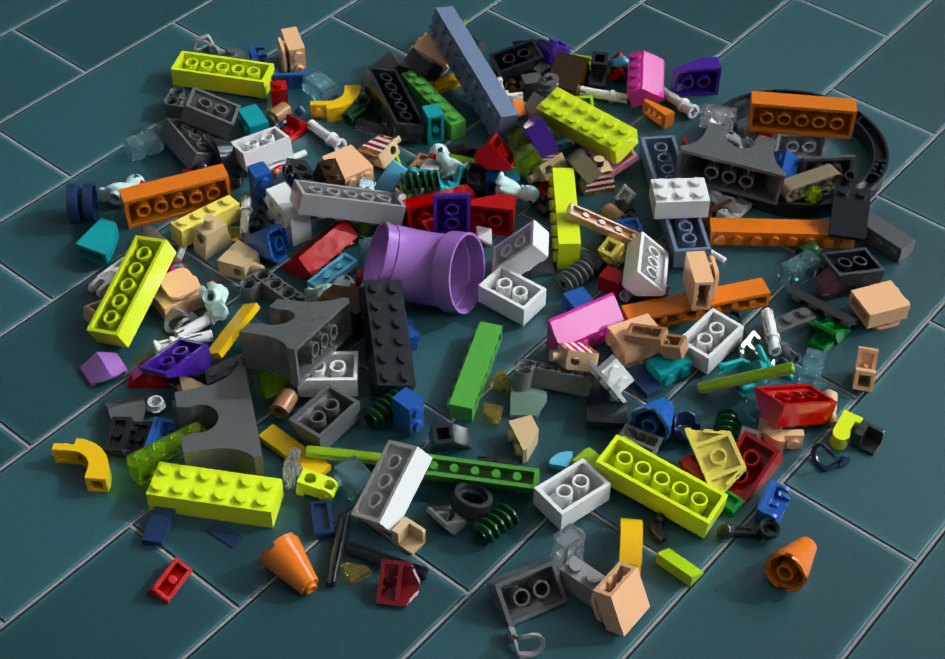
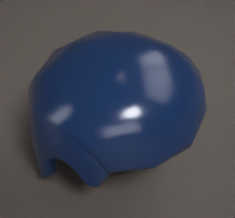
(682, 420)

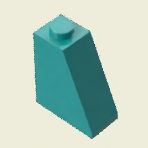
(99, 243)

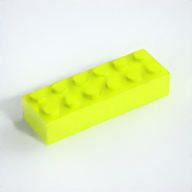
(223, 74)
(587, 125)
(565, 232)
(131, 291)
(661, 486)
(216, 494)

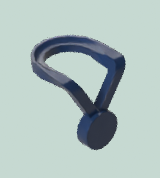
(842, 461)

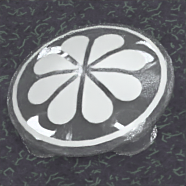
(291, 468)

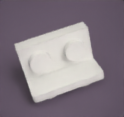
(612, 376)

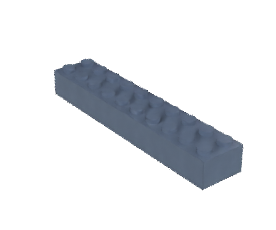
(473, 72)
(681, 235)

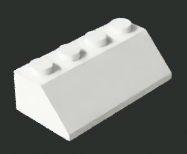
(645, 267)
(392, 485)

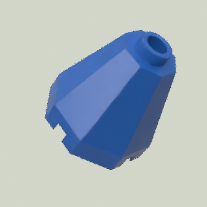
(270, 243)
(654, 417)

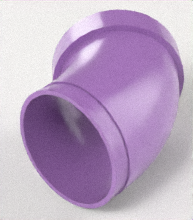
(431, 265)

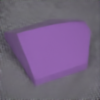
(102, 367)

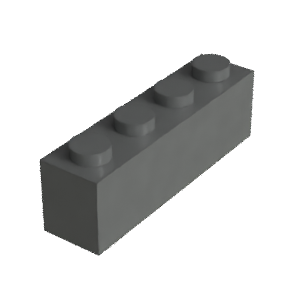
(888, 238)

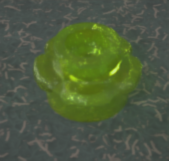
(813, 194)

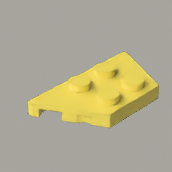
(716, 456)

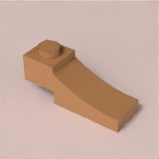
(657, 338)

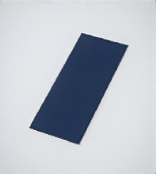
(223, 533)

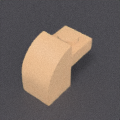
(864, 369)
(781, 437)

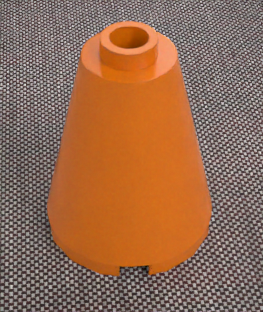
(291, 563)
(791, 564)

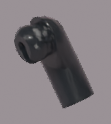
(540, 206)
(656, 526)

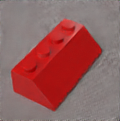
(494, 154)
(421, 206)
(321, 250)
(794, 405)

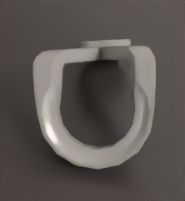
(216, 48)
(188, 317)
(525, 654)

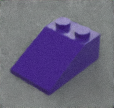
(549, 48)
(697, 78)
(539, 135)
(451, 212)
(180, 359)

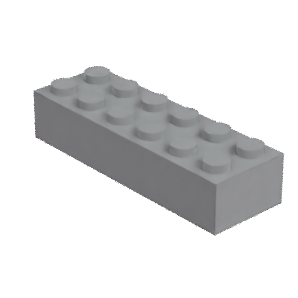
(346, 203)

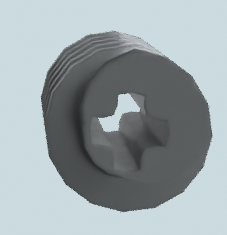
(547, 84)
(576, 274)

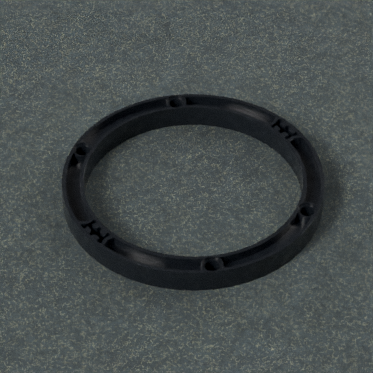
(864, 131)

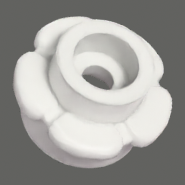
(155, 404)

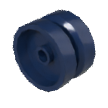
(82, 202)

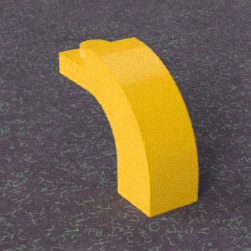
(335, 108)
(88, 454)
(631, 541)

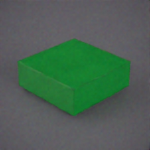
(820, 342)
(733, 504)

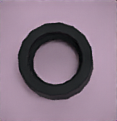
(473, 491)

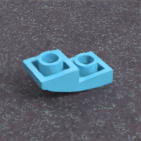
(390, 177)

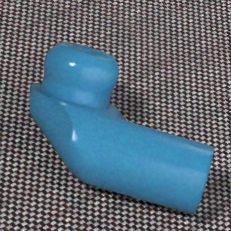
(619, 61)

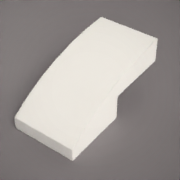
(737, 210)

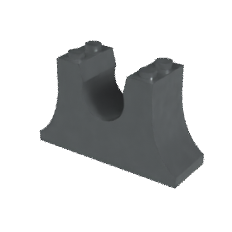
(733, 169)
(298, 337)
(230, 419)

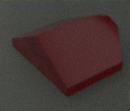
(397, 583)

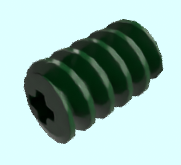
(419, 181)
(380, 410)
(728, 420)
(494, 524)

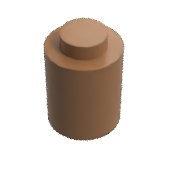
(278, 113)
(611, 212)
(284, 403)

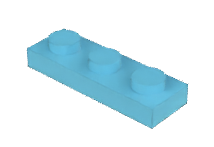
(340, 266)

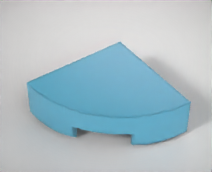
(561, 460)

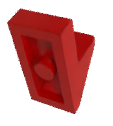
(294, 127)
(146, 380)

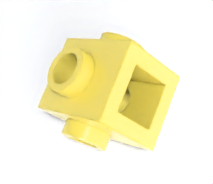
(612, 252)

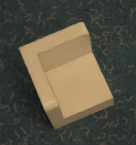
(408, 536)

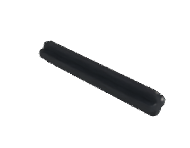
(337, 550)
(376, 557)

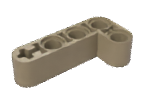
(583, 166)
(823, 177)

